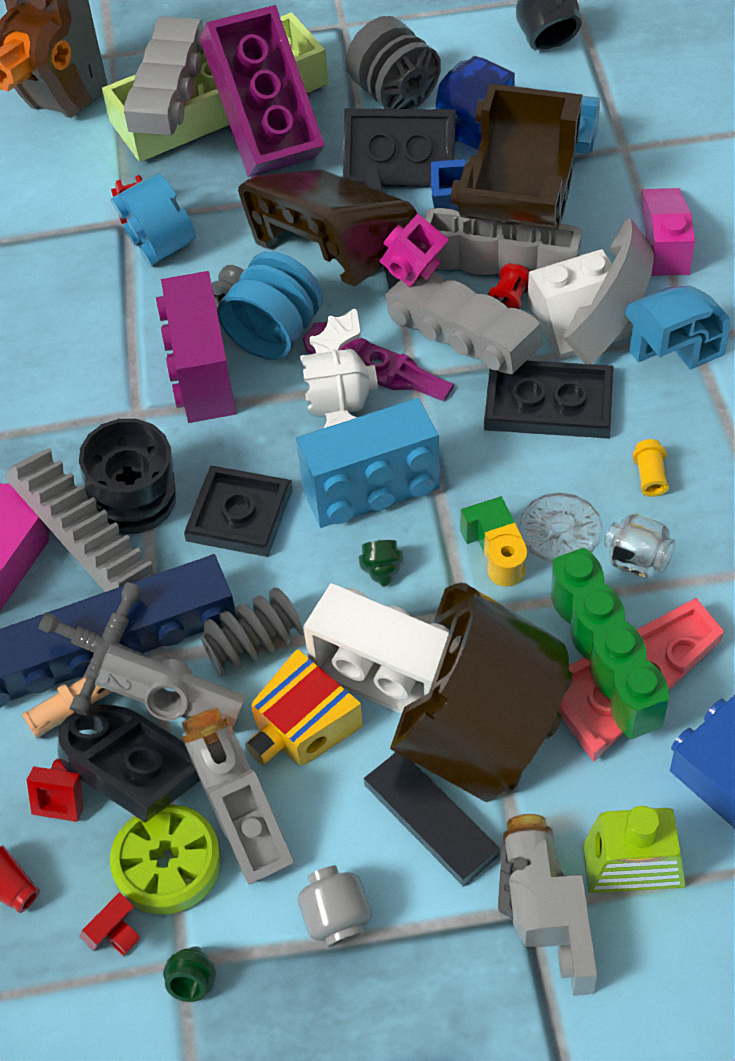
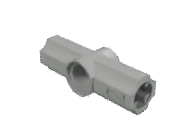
(146, 679)

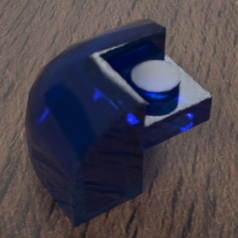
(463, 88)

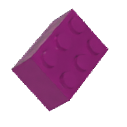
(197, 347)

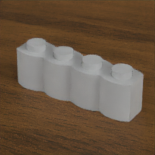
(165, 76)
(487, 246)
(467, 320)

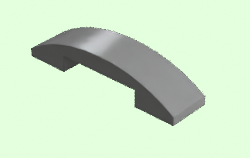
(600, 323)

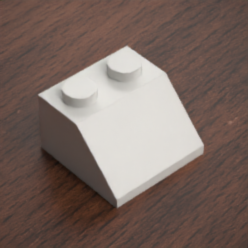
(561, 289)

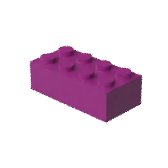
(261, 90)

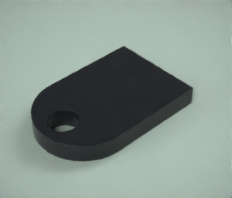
(126, 759)

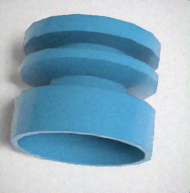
(270, 305)

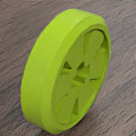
(186, 877)

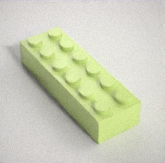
(205, 109)

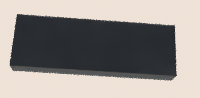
(432, 817)

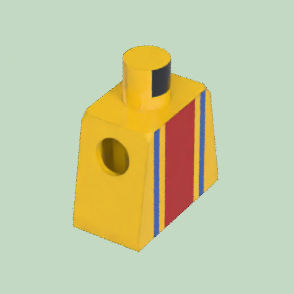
(302, 713)

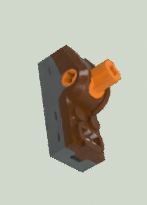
(51, 54)

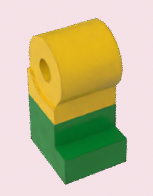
(499, 539)

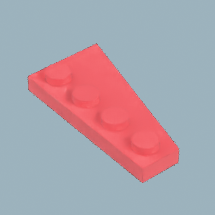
(672, 644)

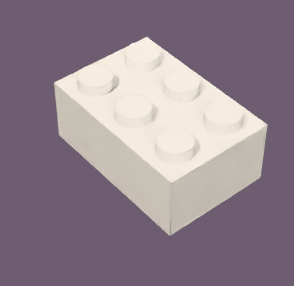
(373, 647)

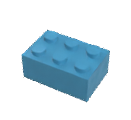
(369, 462)

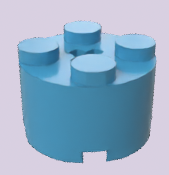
(154, 218)

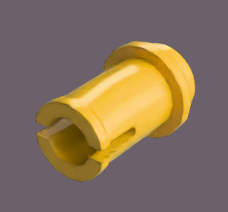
(650, 459)

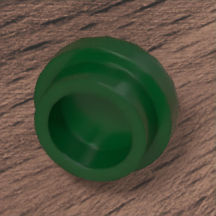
(381, 560)
(189, 974)

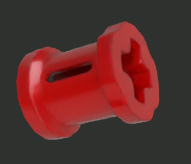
(509, 287)

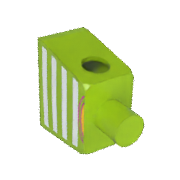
(633, 851)

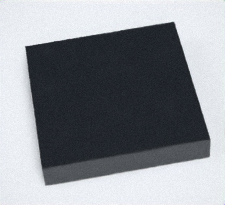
(238, 511)

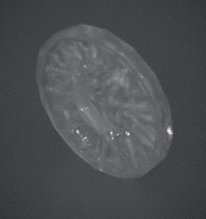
(559, 525)

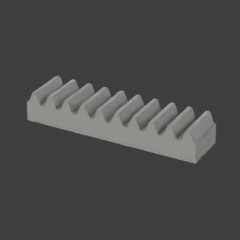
(77, 521)

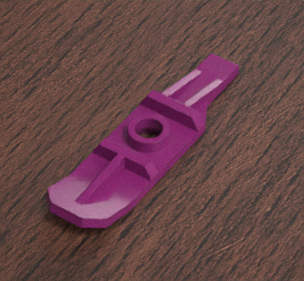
(395, 371)

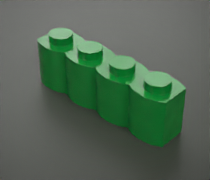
(610, 643)

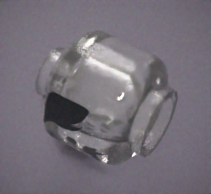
(639, 545)

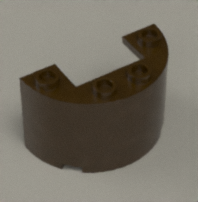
(522, 157)
(488, 698)

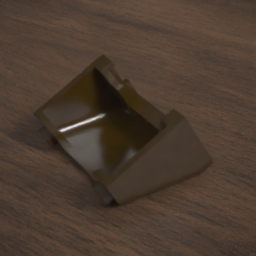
(328, 209)

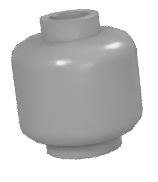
(334, 906)

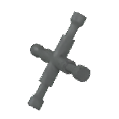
(95, 643)

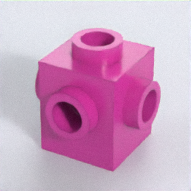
(413, 250)

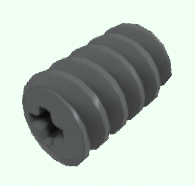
(250, 630)

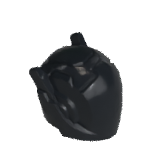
(548, 21)

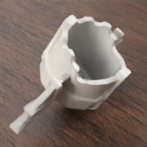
(336, 376)

